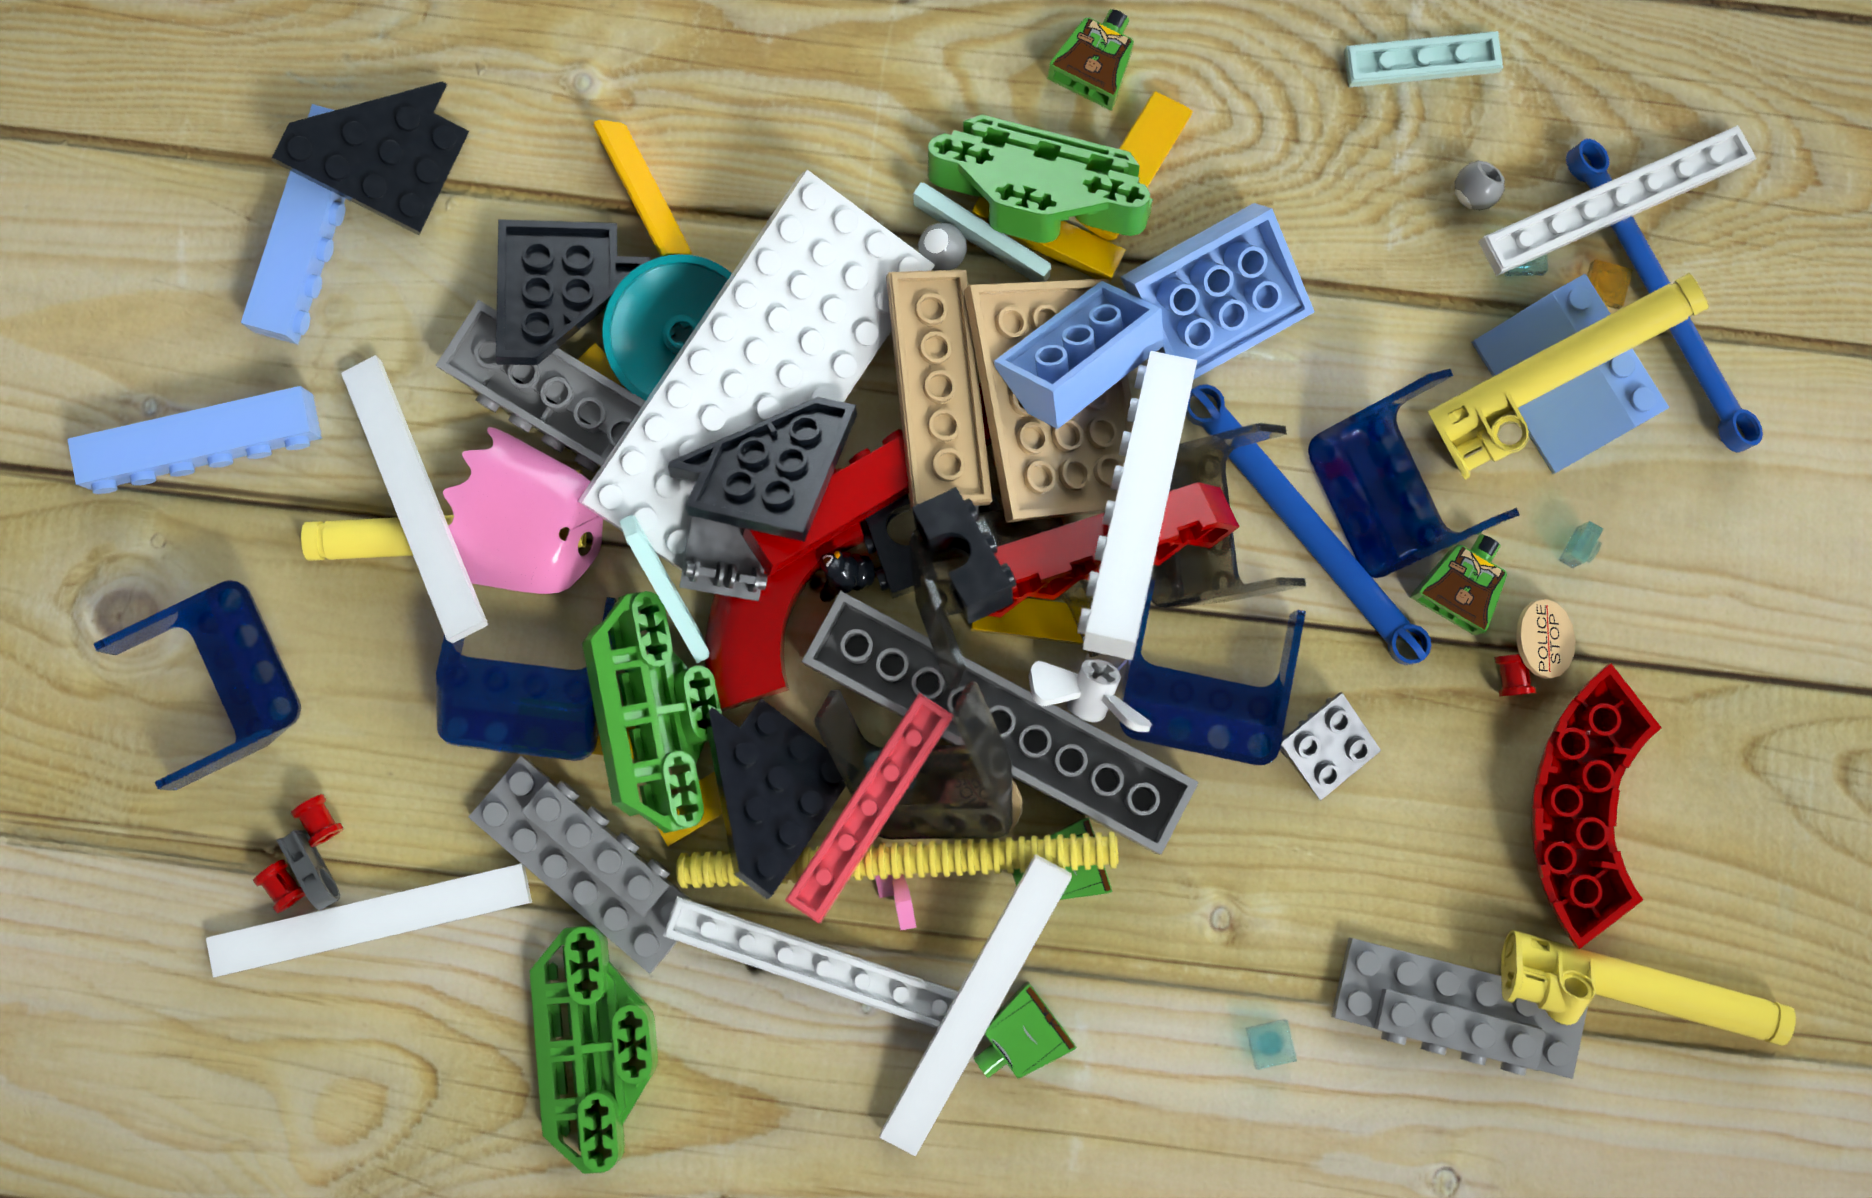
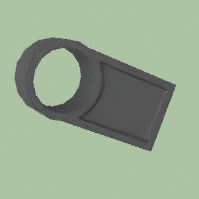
(309, 869)

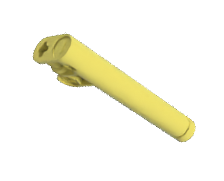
(1477, 415)
(366, 538)
(1568, 978)

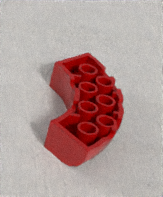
(749, 635)
(1578, 804)

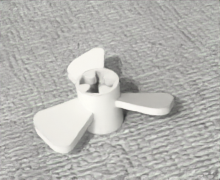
(1088, 692)

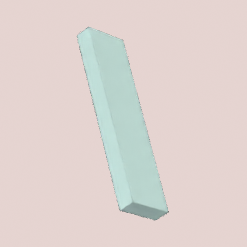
(1423, 59)
(981, 234)
(664, 587)

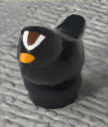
(845, 573)

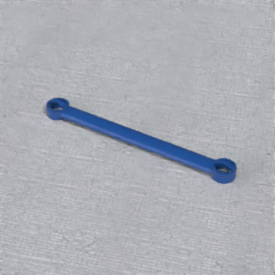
(1684, 333)
(1313, 532)

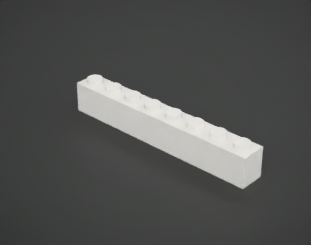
(1139, 508)

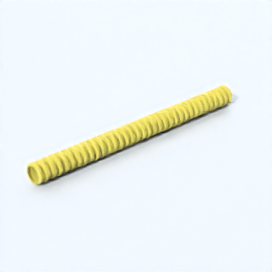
(926, 859)

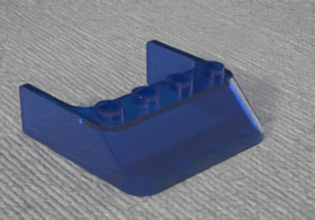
(1380, 489)
(241, 666)
(515, 705)
(1209, 712)

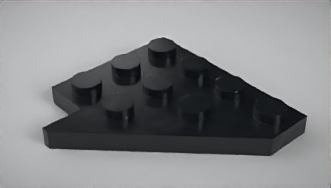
(379, 153)
(552, 283)
(770, 472)
(771, 791)

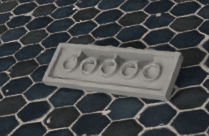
(557, 397)
(582, 860)
(1452, 1010)

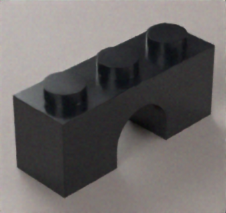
(950, 525)
(894, 558)

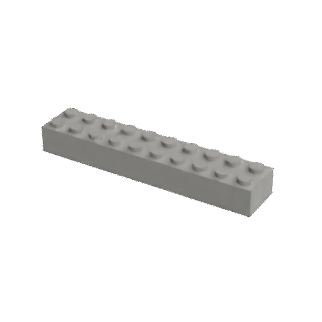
(1045, 743)

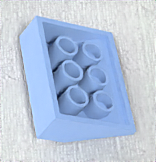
(1223, 288)
(1588, 408)

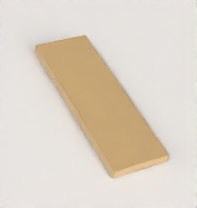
(938, 386)

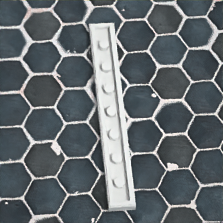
(1616, 200)
(414, 500)
(368, 920)
(809, 962)
(975, 1004)

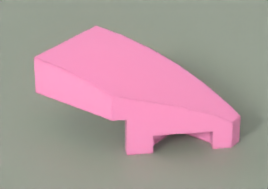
(901, 893)

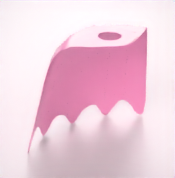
(513, 516)

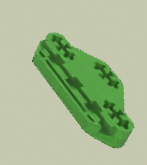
(1040, 179)
(657, 704)
(595, 1051)

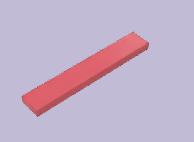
(869, 808)

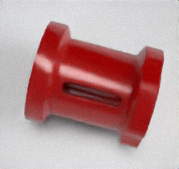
(1514, 676)
(317, 820)
(279, 886)

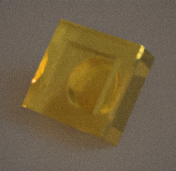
(1610, 282)

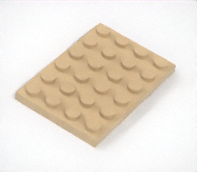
(1041, 467)

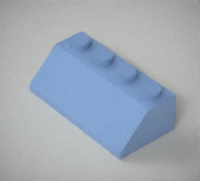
(1081, 352)

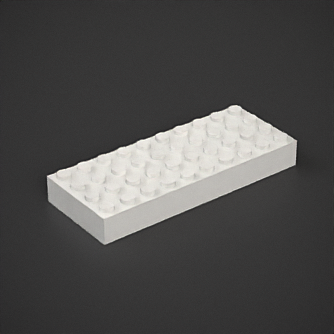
(783, 330)

